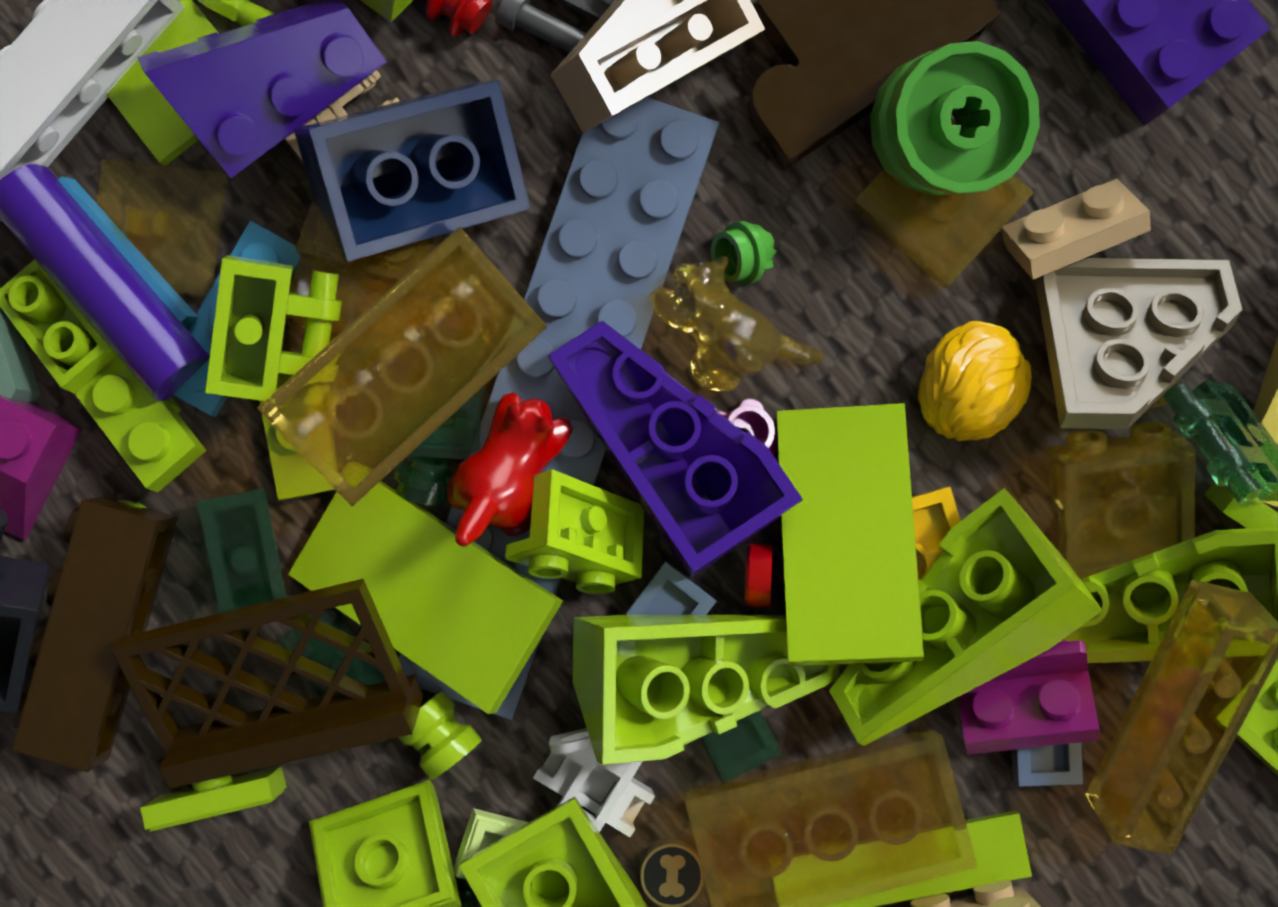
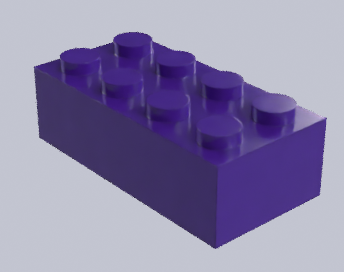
(1159, 47)

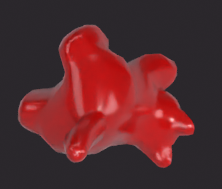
(499, 478)

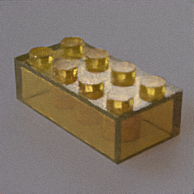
(832, 826)

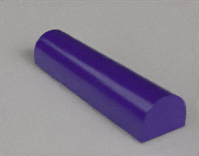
(99, 280)

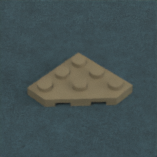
(1129, 331)

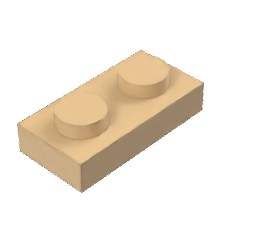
(1076, 228)

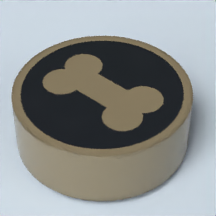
(671, 873)

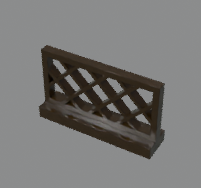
(297, 725)

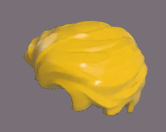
(974, 382)

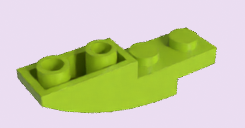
(141, 429)

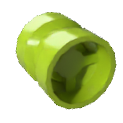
(440, 736)

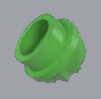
(748, 251)

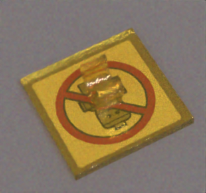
(168, 217)

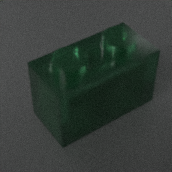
(239, 549)

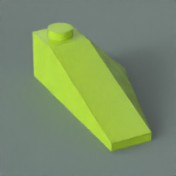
(1146, 592)
(984, 609)
(677, 677)

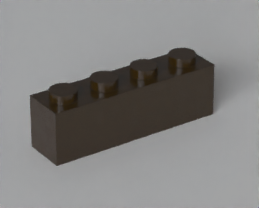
(95, 598)

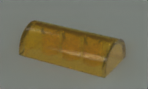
(403, 367)

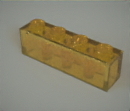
(1184, 717)

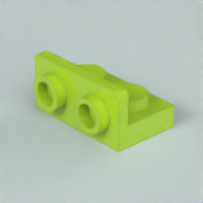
(581, 535)

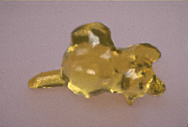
(728, 333)

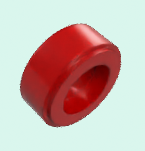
(758, 575)

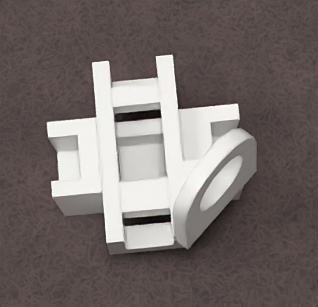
(590, 782)

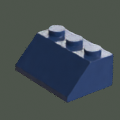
(414, 168)

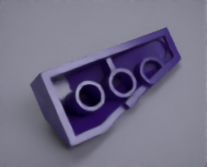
(683, 460)

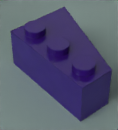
(263, 79)

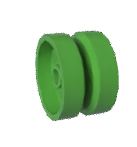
(992, 114)

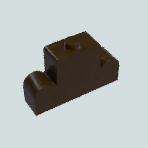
(841, 57)

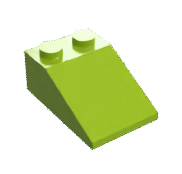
(551, 864)

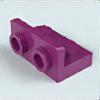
(1033, 704)

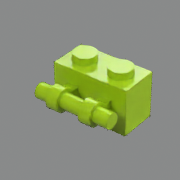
(252, 321)

